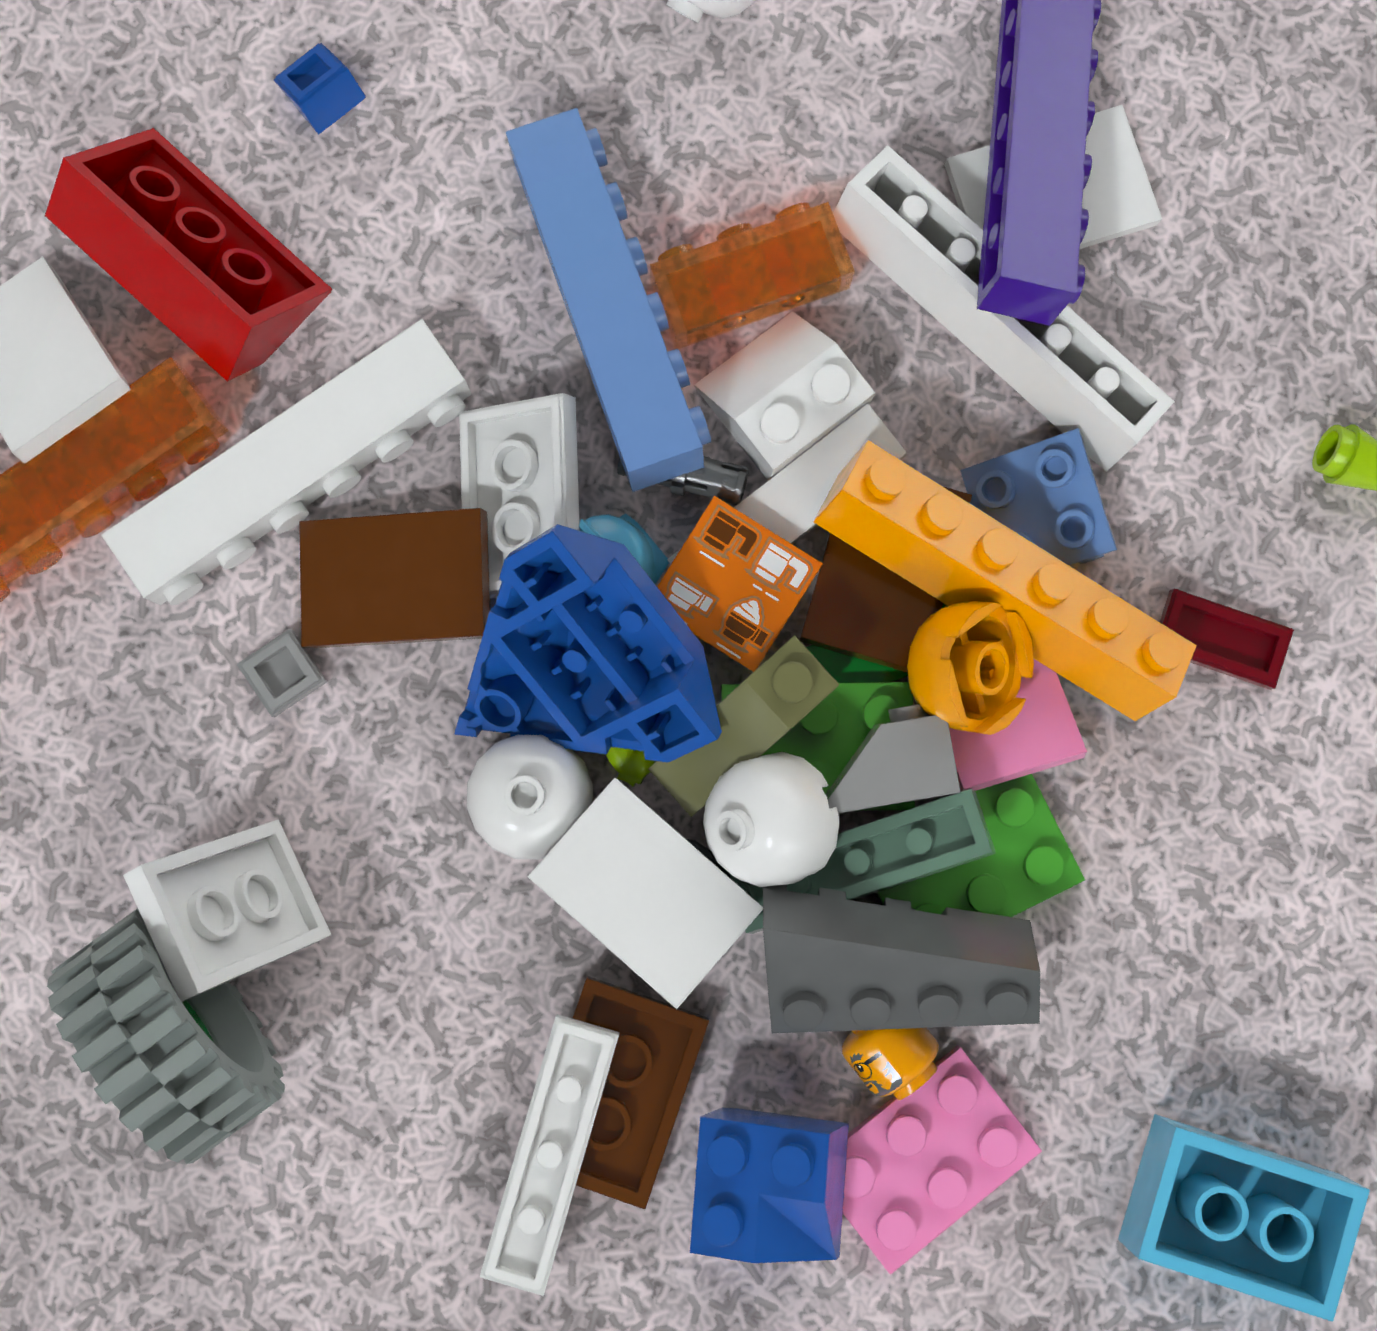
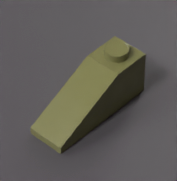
(750, 722)

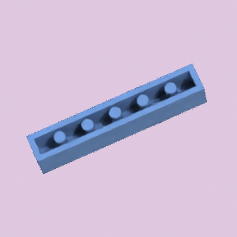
(607, 301)

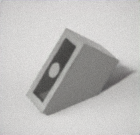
(898, 763)

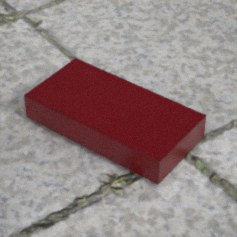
(1229, 638)

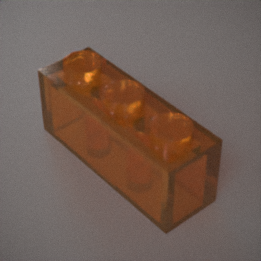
(751, 273)

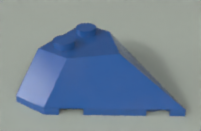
(589, 655)

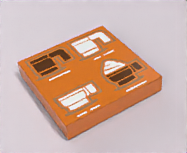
(737, 583)

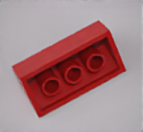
(184, 250)

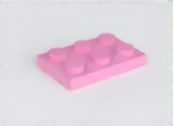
(930, 1160)

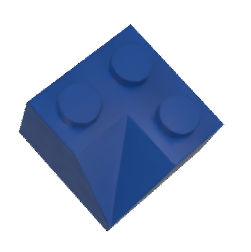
(768, 1187)

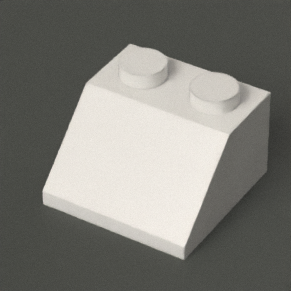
(785, 392)

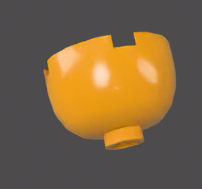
(971, 666)

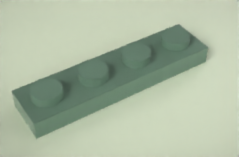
(897, 850)

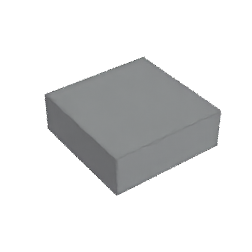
(282, 673)

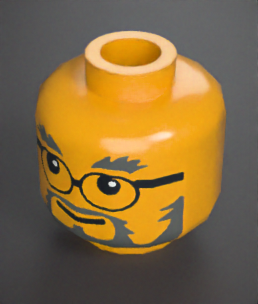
(892, 1059)

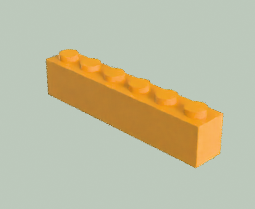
(970, 556)

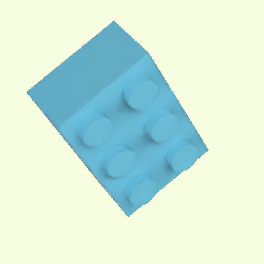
(1243, 1217)

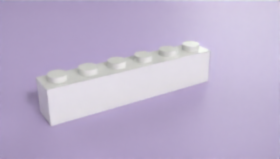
(936, 259)
(288, 465)

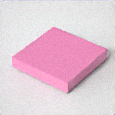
(1034, 741)

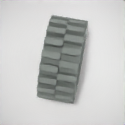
(168, 1065)

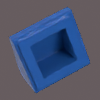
(320, 87)

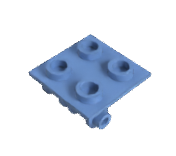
(1046, 497)

